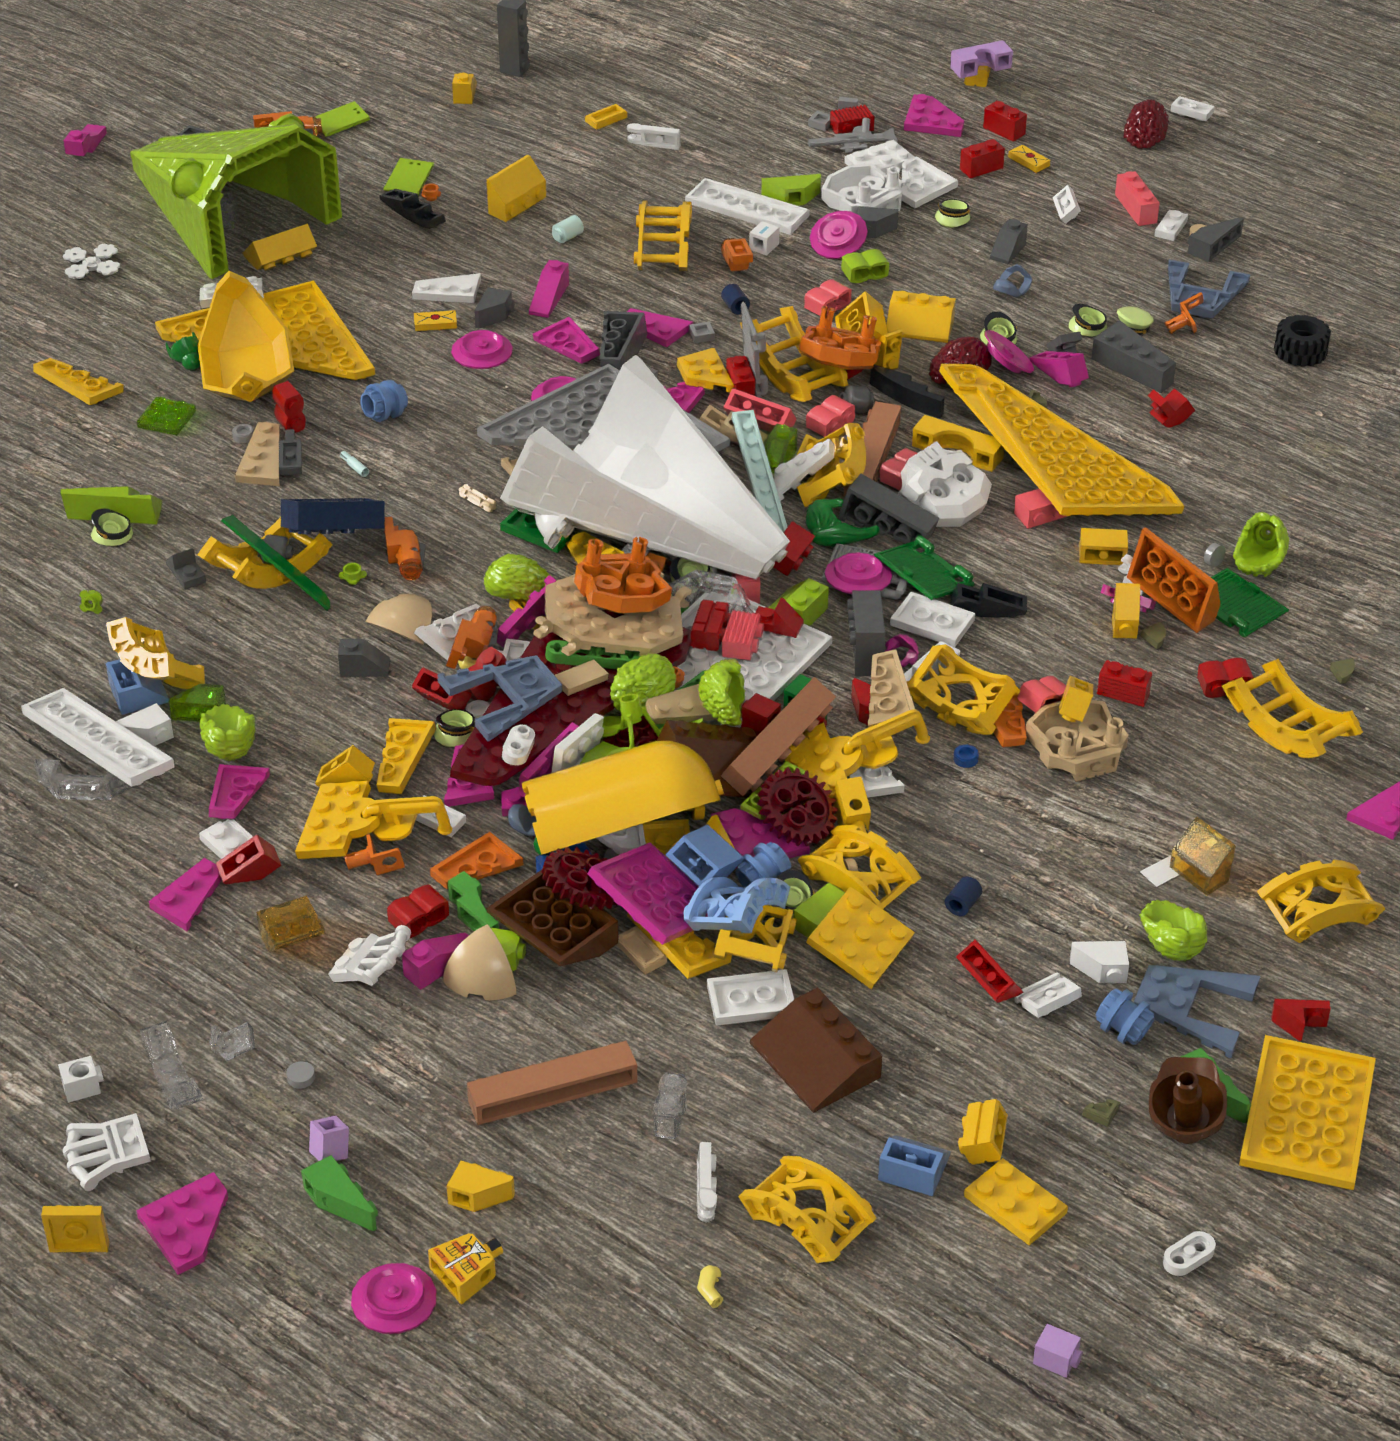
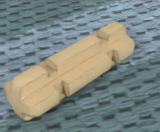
(477, 498)

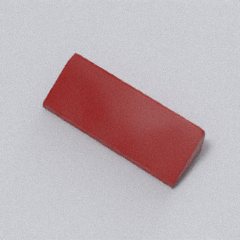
(988, 972)

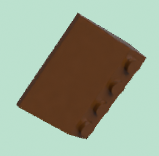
(714, 743)
(553, 924)
(818, 1051)

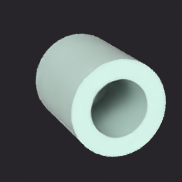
(567, 229)

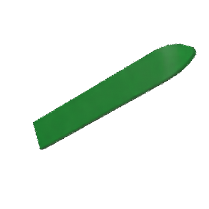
(273, 557)

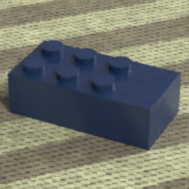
(332, 515)

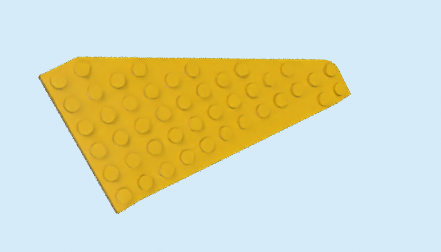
(1062, 460)

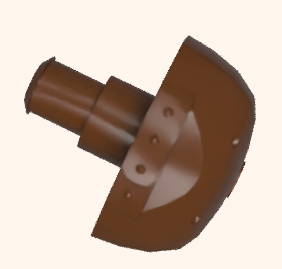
(1188, 1099)

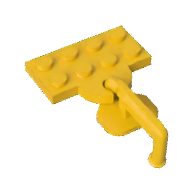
(842, 755)
(347, 813)

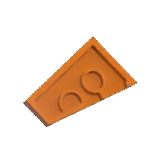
(1011, 724)
(478, 859)

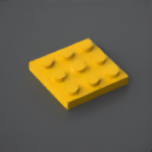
(860, 937)

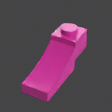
(84, 141)

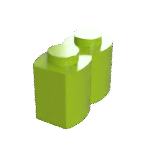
(865, 266)

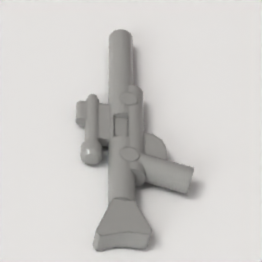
(851, 140)

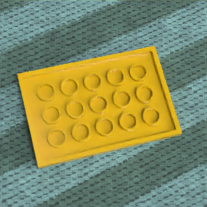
(1308, 1112)

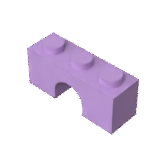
(994, 55)

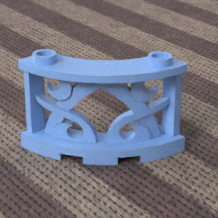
(742, 908)

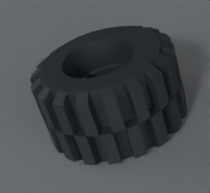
(1302, 340)

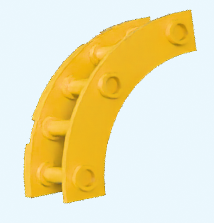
(683, 221)
(779, 373)
(250, 568)
(1280, 734)

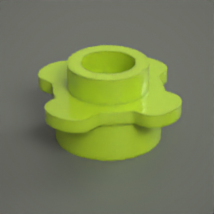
(352, 573)
(93, 596)

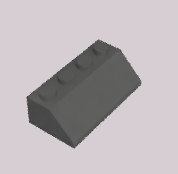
(513, 37)

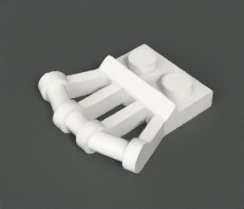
(370, 957)
(124, 1148)

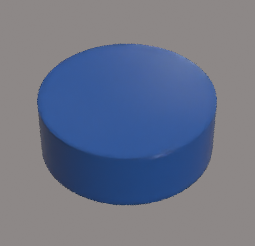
(966, 756)

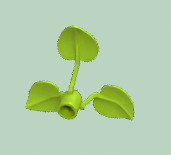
(631, 713)

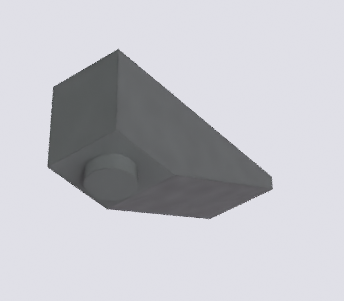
(1214, 238)

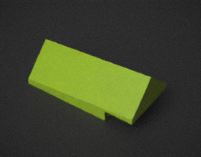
(138, 508)

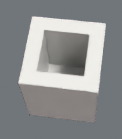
(764, 238)

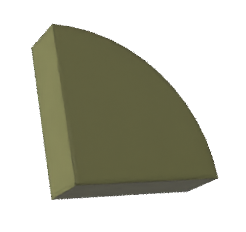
(1035, 395)
(1155, 635)
(1343, 669)
(1102, 1112)

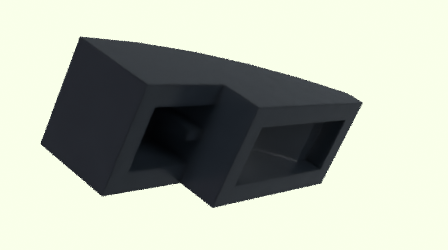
(989, 601)

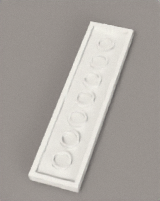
(98, 737)

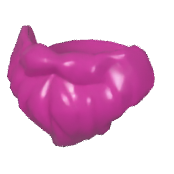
(904, 641)

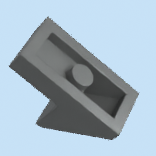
(1065, 342)
(186, 569)

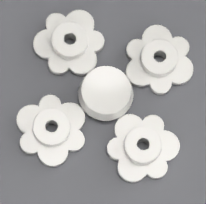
(91, 263)

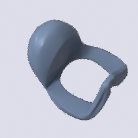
(1005, 286)
(521, 819)

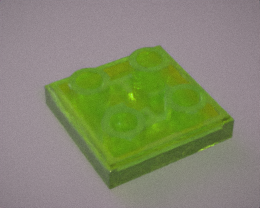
(166, 416)

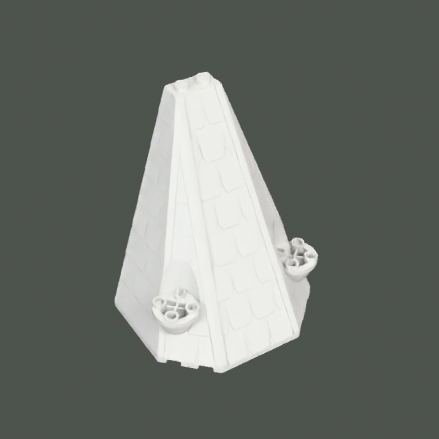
(648, 478)

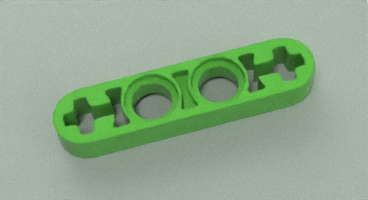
(554, 655)

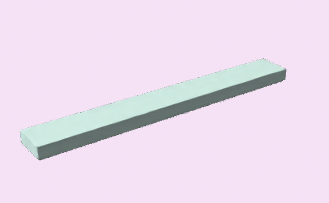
(758, 465)

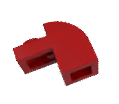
(1170, 410)

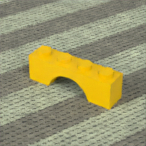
(982, 448)

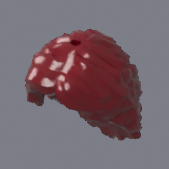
(1146, 124)
(960, 351)

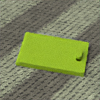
(342, 118)
(409, 175)

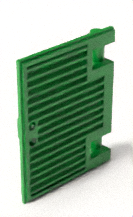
(924, 570)
(1244, 603)

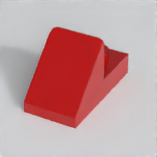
(781, 620)
(1295, 1014)

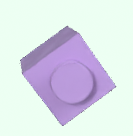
(328, 1138)
(1057, 1351)

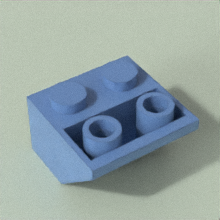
(133, 690)
(704, 855)
(912, 1164)

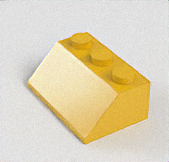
(515, 189)
(280, 248)
(852, 316)
(921, 316)

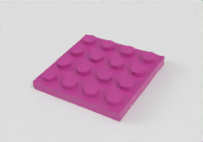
(648, 890)

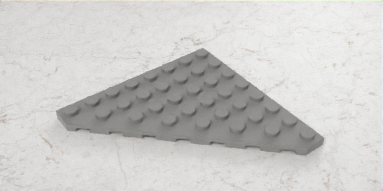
(569, 414)

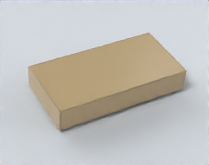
(581, 677)
(641, 950)

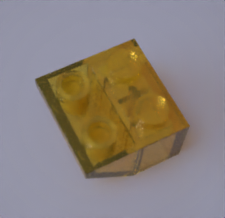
(1203, 857)
(288, 923)

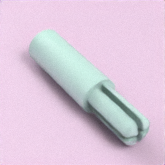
(355, 464)

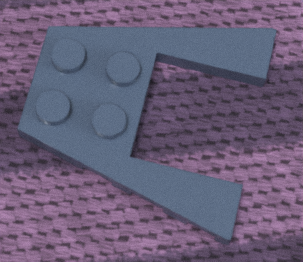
(1213, 299)
(522, 679)
(1173, 992)

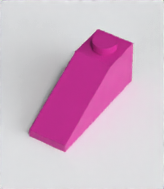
(550, 288)
(1062, 366)
(428, 958)

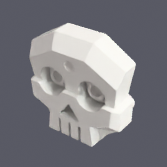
(863, 187)
(939, 473)

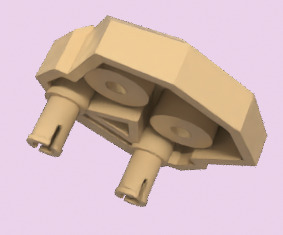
(1078, 747)

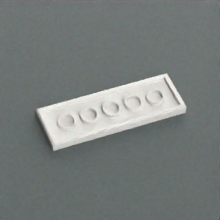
(747, 205)

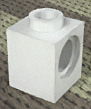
(80, 1078)

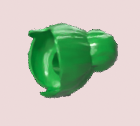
(185, 352)

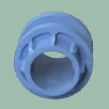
(384, 400)
(767, 863)
(1126, 1017)

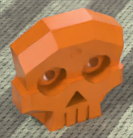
(840, 346)
(621, 580)

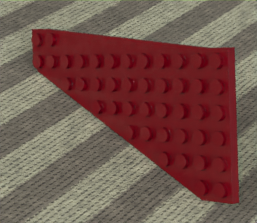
(482, 760)

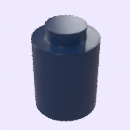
(733, 297)
(963, 896)

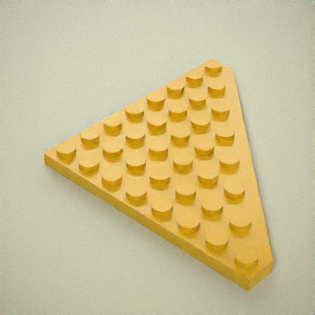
(315, 332)

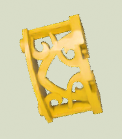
(833, 472)
(146, 654)
(983, 682)
(848, 841)
(1340, 877)
(737, 943)
(769, 1204)

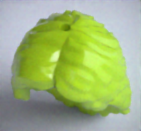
(1258, 549)
(514, 577)
(646, 676)
(723, 691)
(227, 731)
(1174, 930)

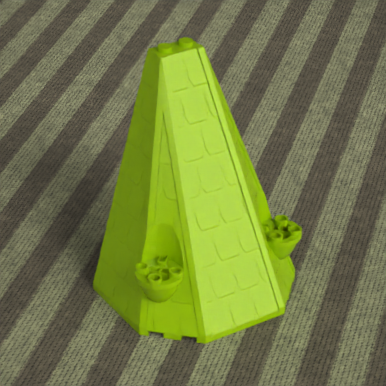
(192, 169)

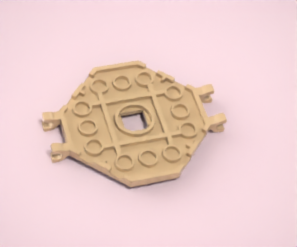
(588, 626)

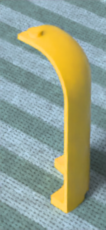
(618, 793)

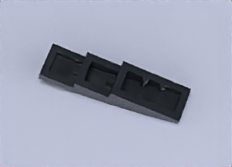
(409, 207)
(905, 391)

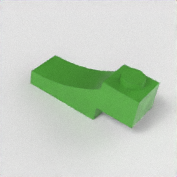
(466, 894)

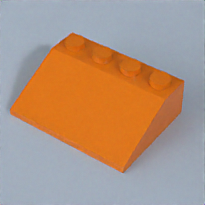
(1174, 582)

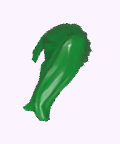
(829, 529)

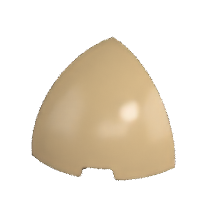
(402, 615)
(480, 967)

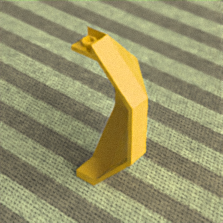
(242, 343)

